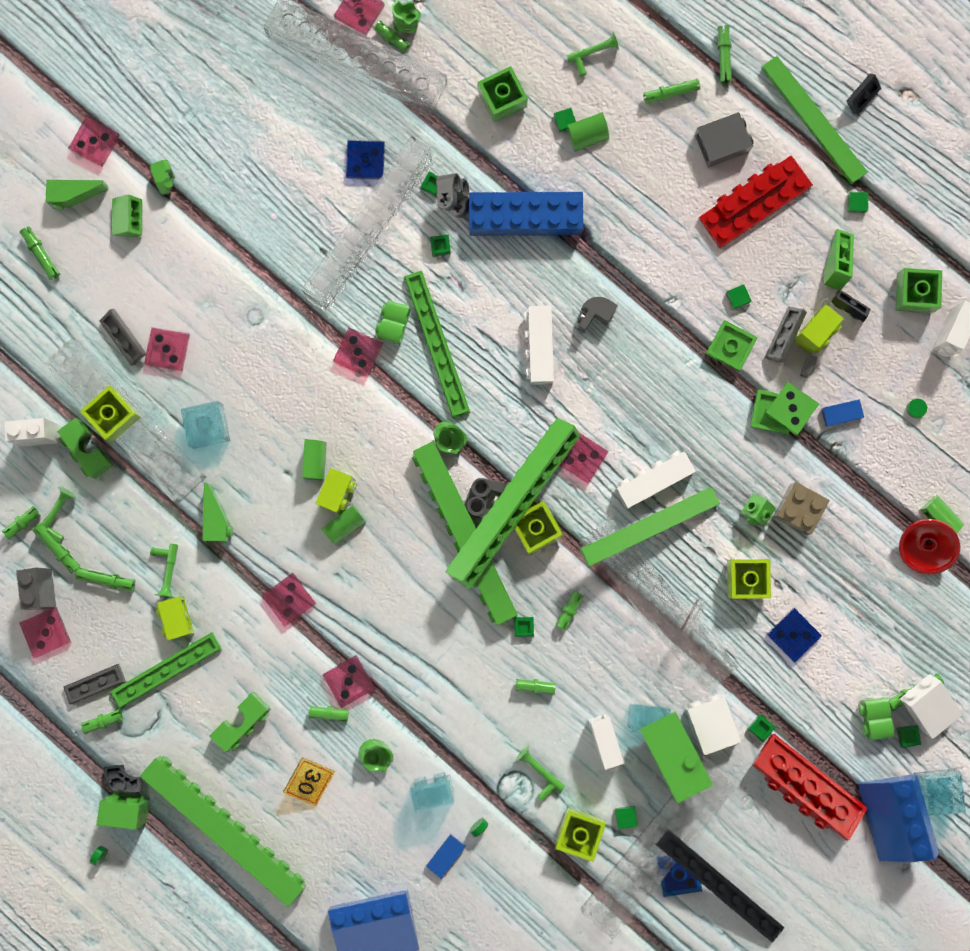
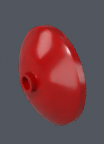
(931, 557)

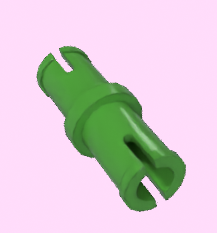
(391, 36)
(21, 522)
(569, 610)
(535, 686)
(328, 713)
(102, 721)

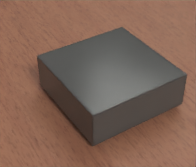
(808, 366)

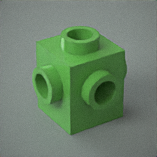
(758, 510)

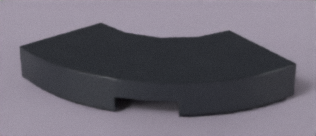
(123, 783)

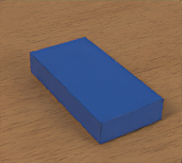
(842, 413)
(445, 856)

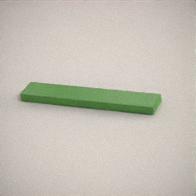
(166, 670)

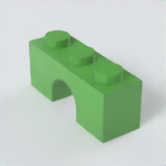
(74, 436)
(253, 710)

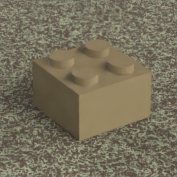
(801, 508)

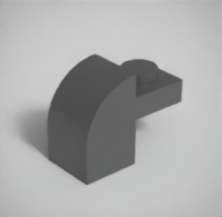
(597, 308)

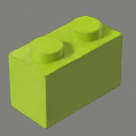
(174, 618)

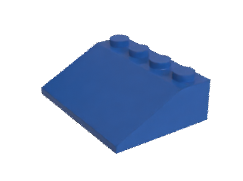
(899, 819)
(375, 924)

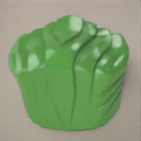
(405, 16)
(449, 437)
(375, 755)

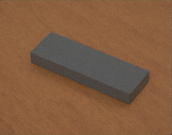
(786, 334)
(122, 337)
(94, 684)

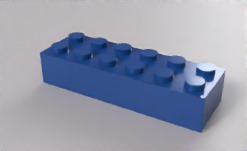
(525, 213)

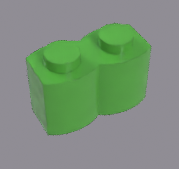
(393, 322)
(877, 718)

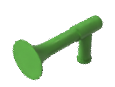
(578, 55)
(63, 497)
(171, 558)
(553, 782)

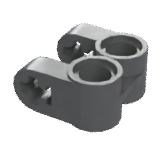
(457, 192)
(482, 498)

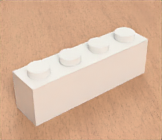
(540, 345)
(654, 480)

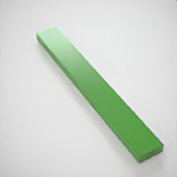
(814, 120)
(437, 344)
(649, 527)

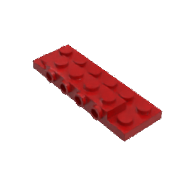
(755, 200)
(808, 788)

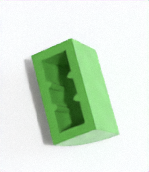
(588, 131)
(127, 216)
(314, 459)
(938, 510)
(343, 525)

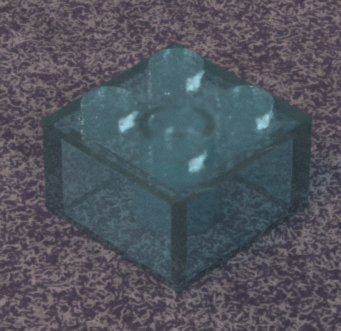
(205, 424)
(942, 791)
(432, 792)

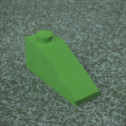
(68, 193)
(840, 260)
(215, 521)

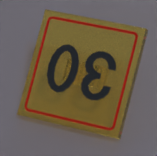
(308, 781)

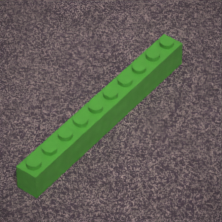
(513, 503)
(461, 527)
(223, 830)

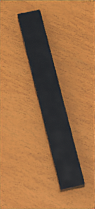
(720, 885)

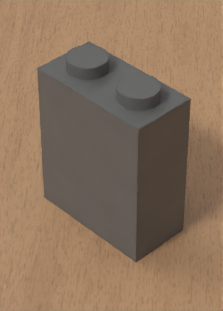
(724, 139)
(36, 588)

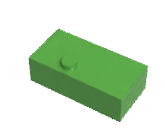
(676, 757)

